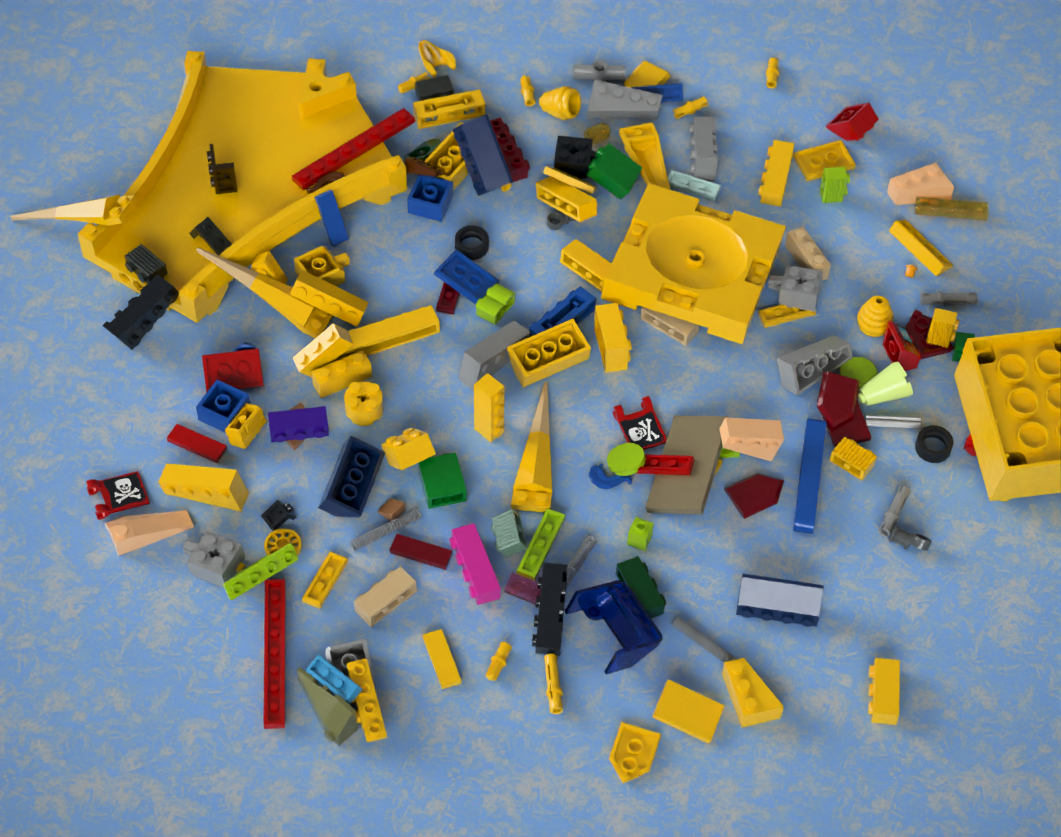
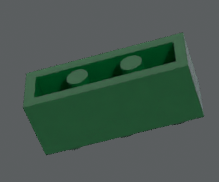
(636, 576)

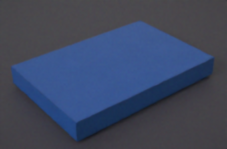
(465, 276)

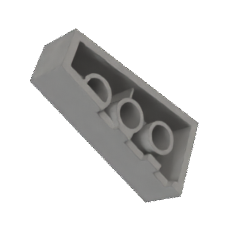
(622, 102)
(704, 148)
(490, 354)
(806, 365)

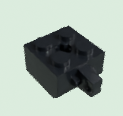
(574, 155)

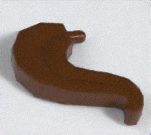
(324, 180)

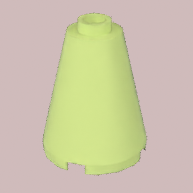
(886, 386)

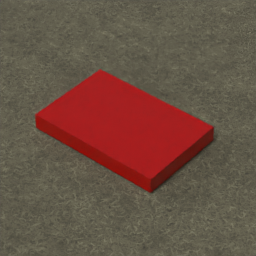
(234, 368)

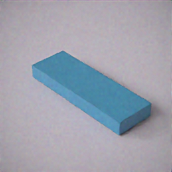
(333, 679)

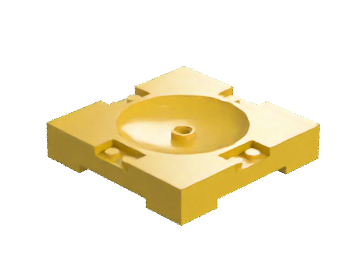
(694, 262)

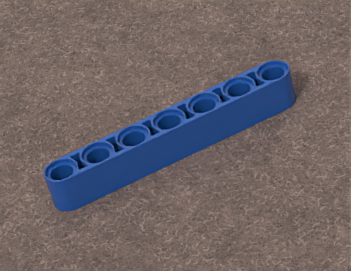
(809, 476)

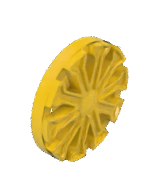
(282, 541)

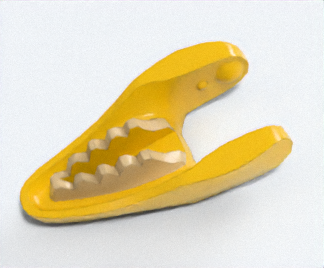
(434, 56)

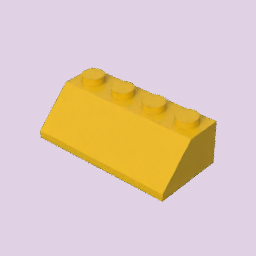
(548, 352)

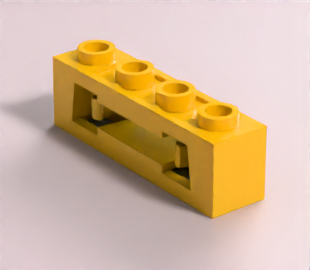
(449, 108)

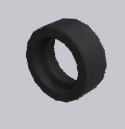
(472, 232)
(940, 433)

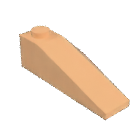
(144, 529)

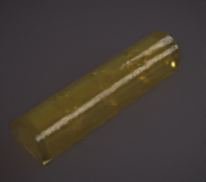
(951, 208)

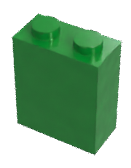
(614, 170)
(442, 480)

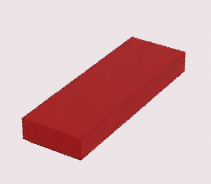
(196, 443)
(667, 465)

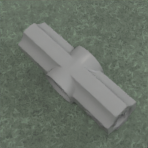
(599, 71)

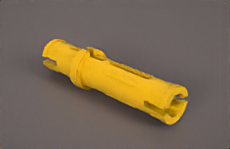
(554, 691)

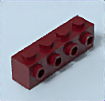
(512, 154)

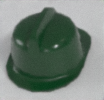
(424, 150)

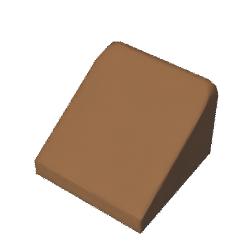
(392, 509)

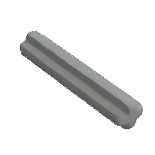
(893, 421)

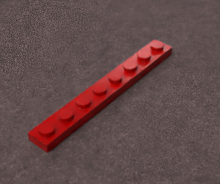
(353, 148)
(274, 654)

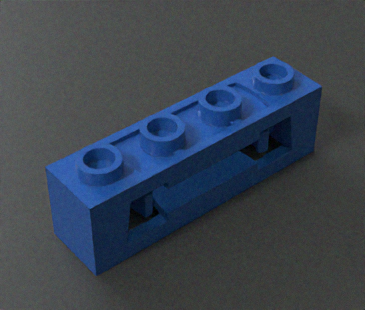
(577, 299)

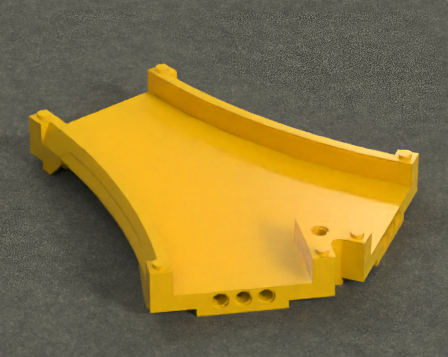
(269, 130)

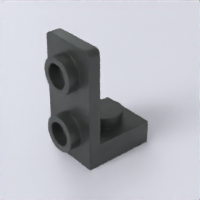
(211, 235)

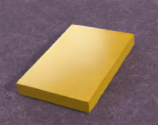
(829, 155)
(569, 179)
(688, 711)

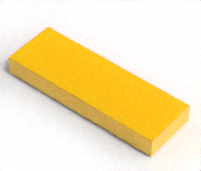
(782, 314)
(325, 580)
(441, 659)

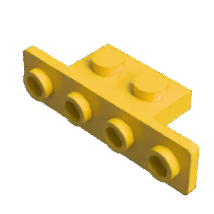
(366, 703)

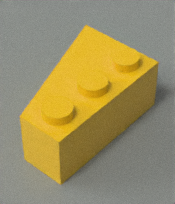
(749, 694)

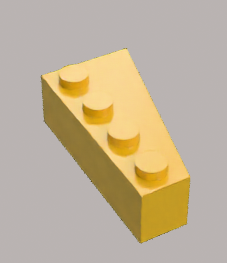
(205, 485)

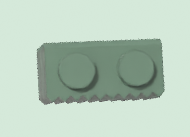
(508, 533)

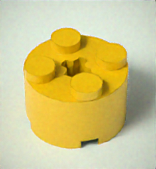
(363, 403)

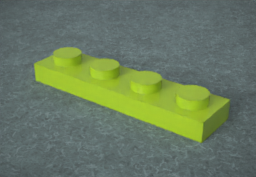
(540, 544)

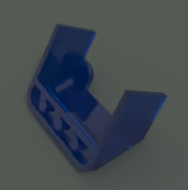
(624, 617)

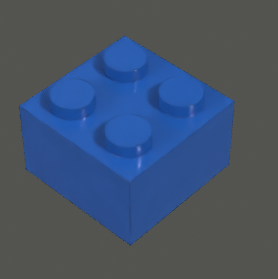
(430, 197)
(221, 405)

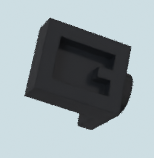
(278, 514)

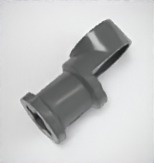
(563, 218)
(909, 539)

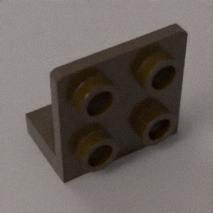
(223, 174)

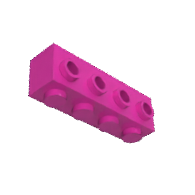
(475, 564)

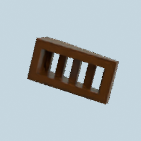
(417, 166)

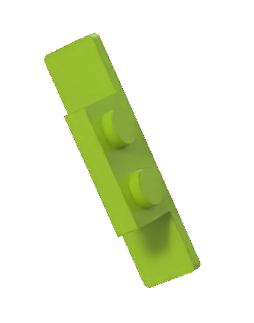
(260, 571)

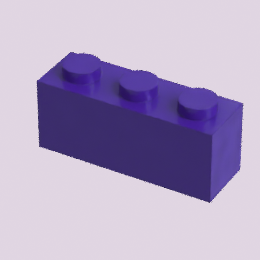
(298, 424)

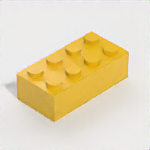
(448, 158)

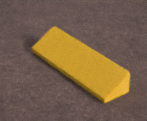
(920, 247)

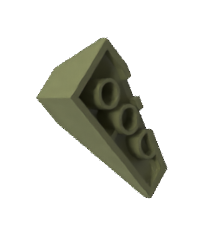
(333, 713)

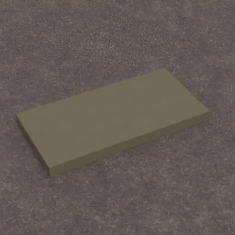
(682, 493)

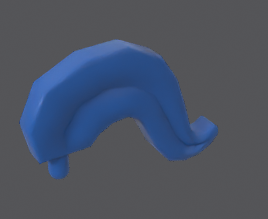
(602, 481)

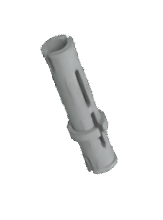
(948, 298)
(891, 517)

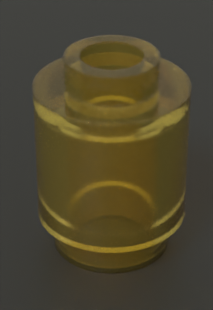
(598, 132)

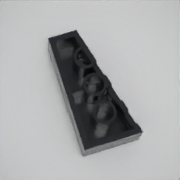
(142, 312)
(551, 609)

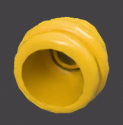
(561, 102)
(874, 316)

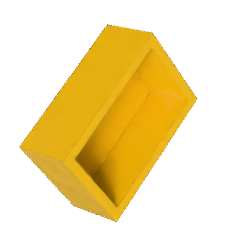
(611, 337)

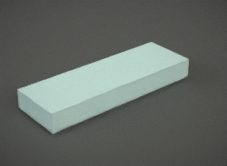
(693, 185)

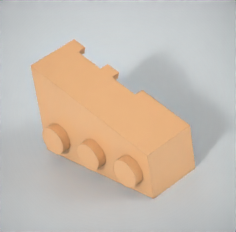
(922, 182)
(752, 436)

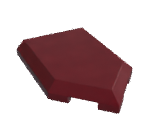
(918, 328)
(837, 398)
(755, 493)

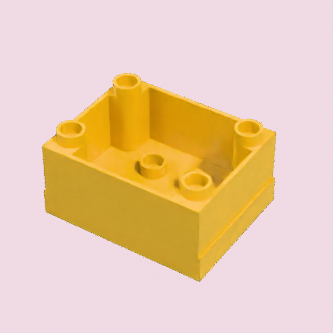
(1014, 410)

